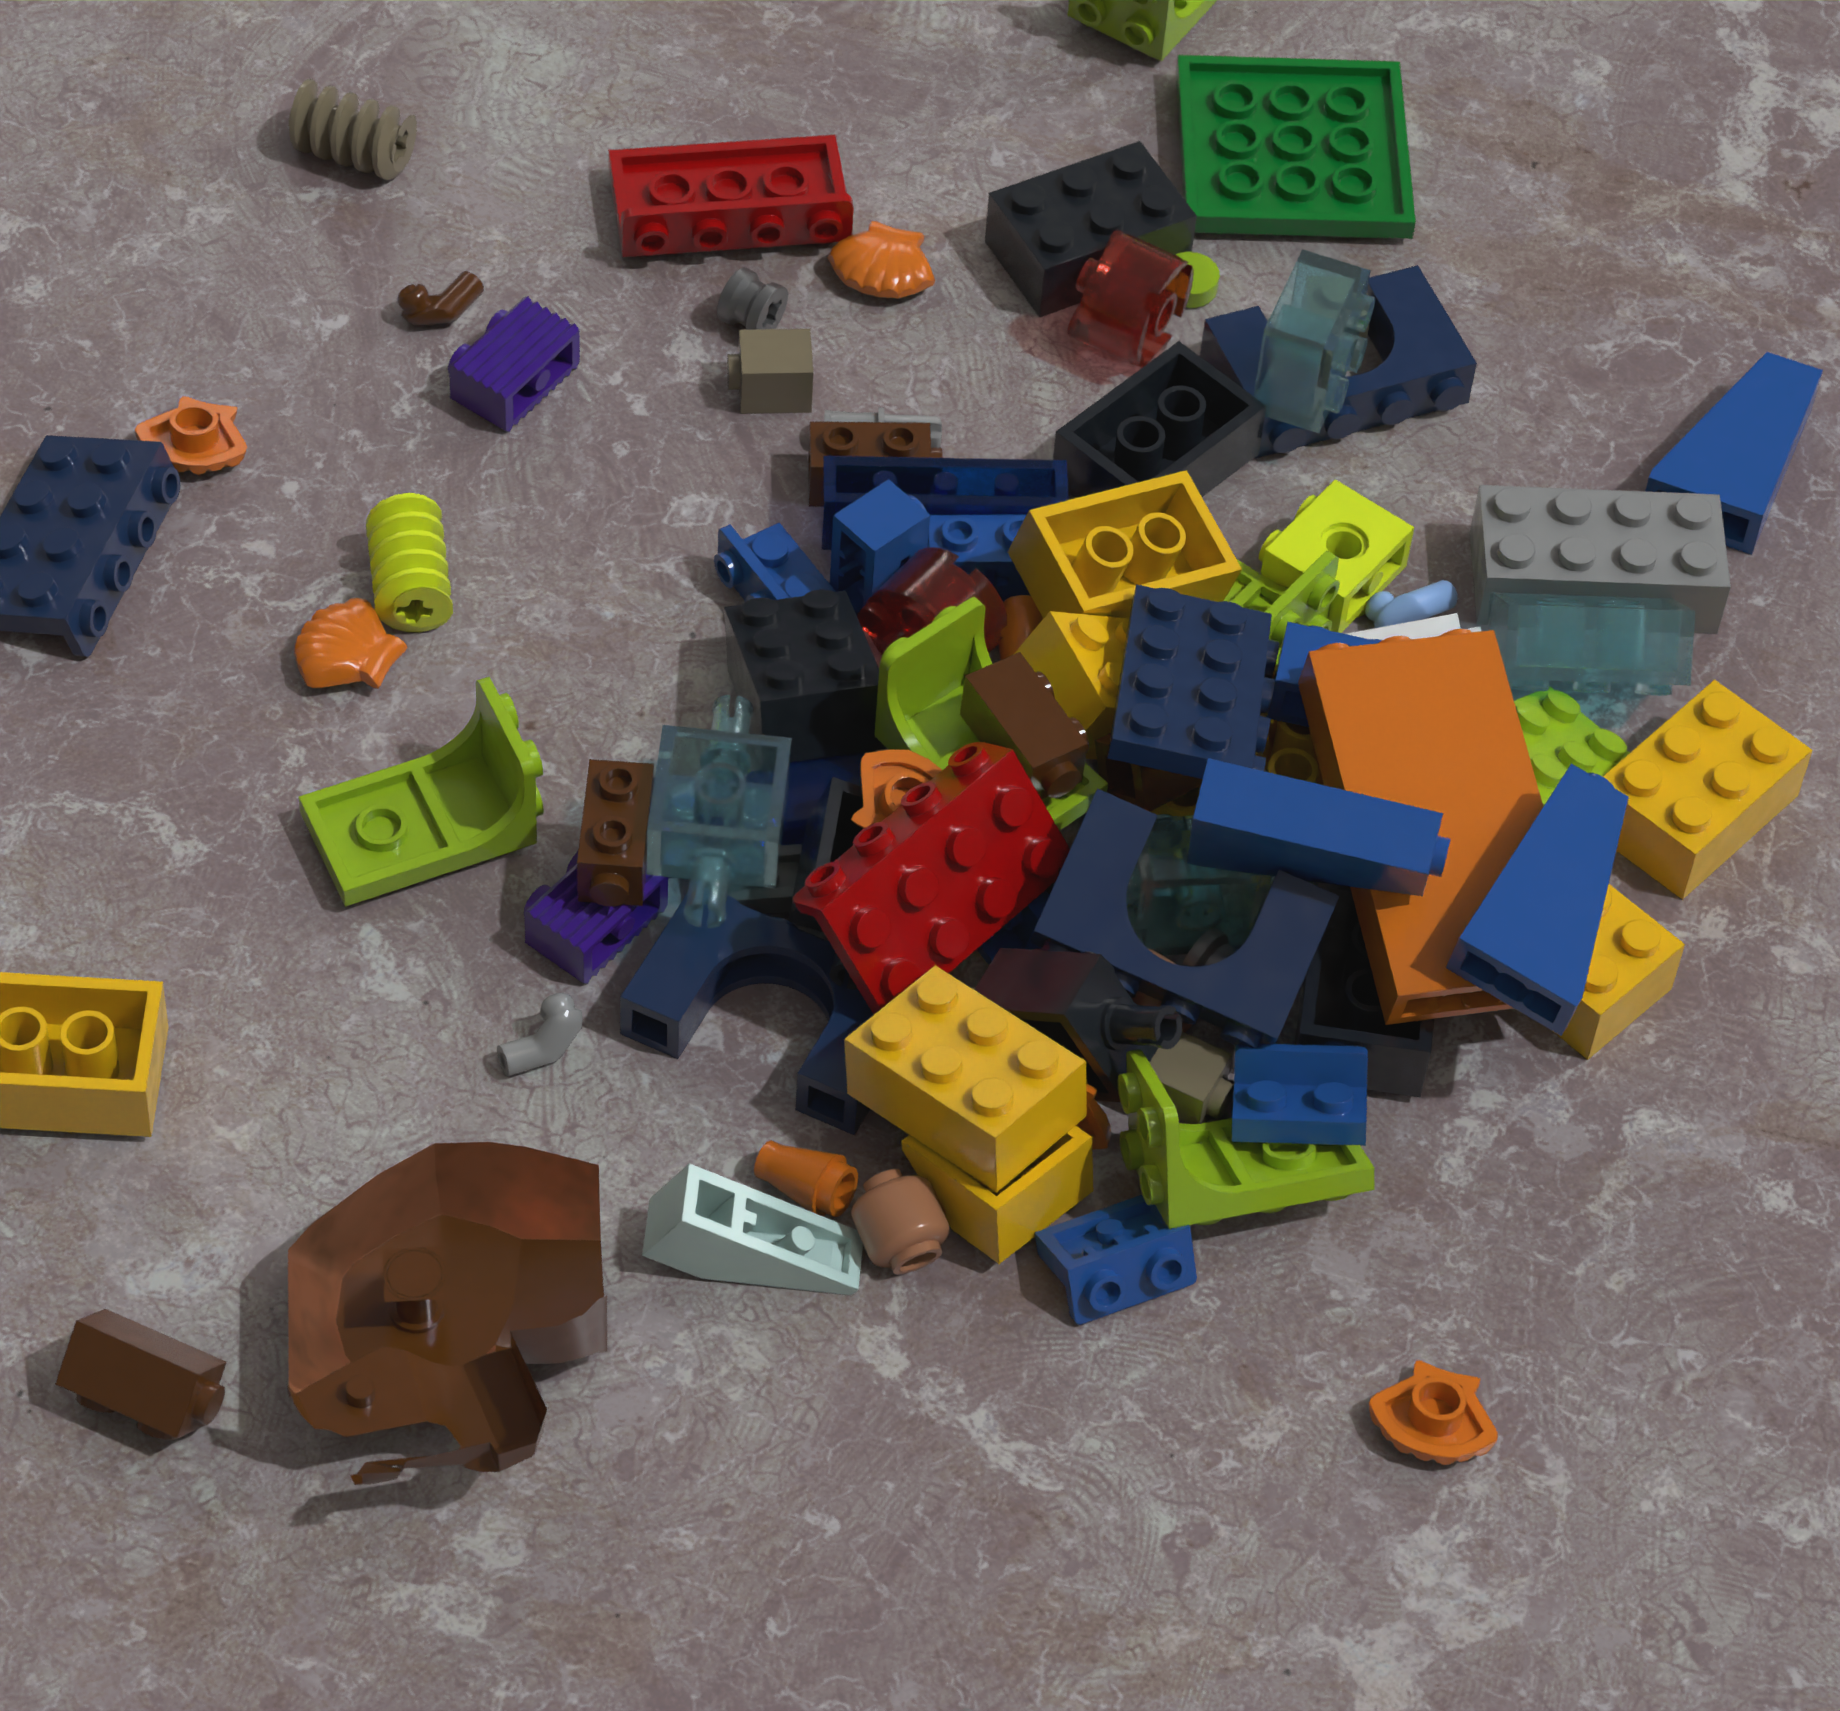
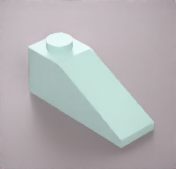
(748, 1237)

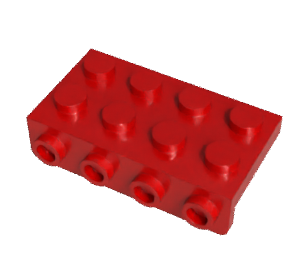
(729, 195)
(937, 873)

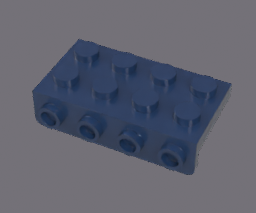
(80, 534)
(1193, 684)

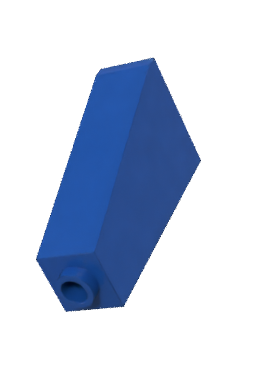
(1744, 446)
(1313, 832)
(1544, 910)

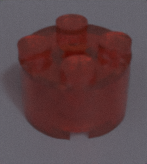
(1130, 299)
(921, 592)

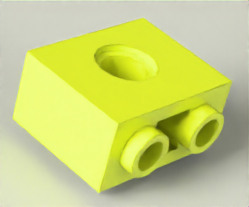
(1365, 537)

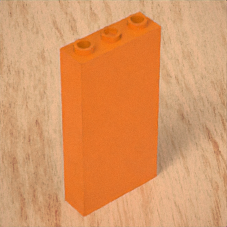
(1441, 734)

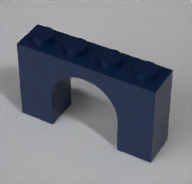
(1421, 370)
(699, 965)
(1241, 994)

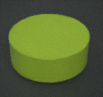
(1204, 281)

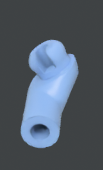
(1411, 606)

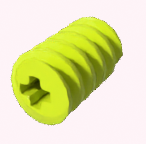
(409, 563)

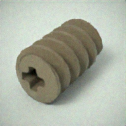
(351, 135)

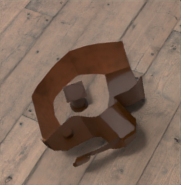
(440, 1292)

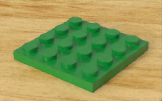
(1295, 146)

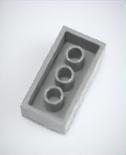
(1601, 546)

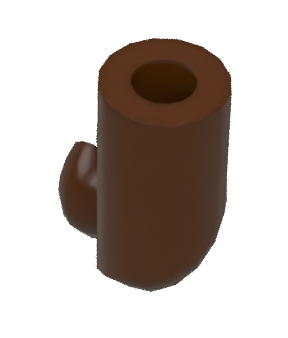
(439, 308)

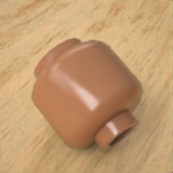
(900, 1221)

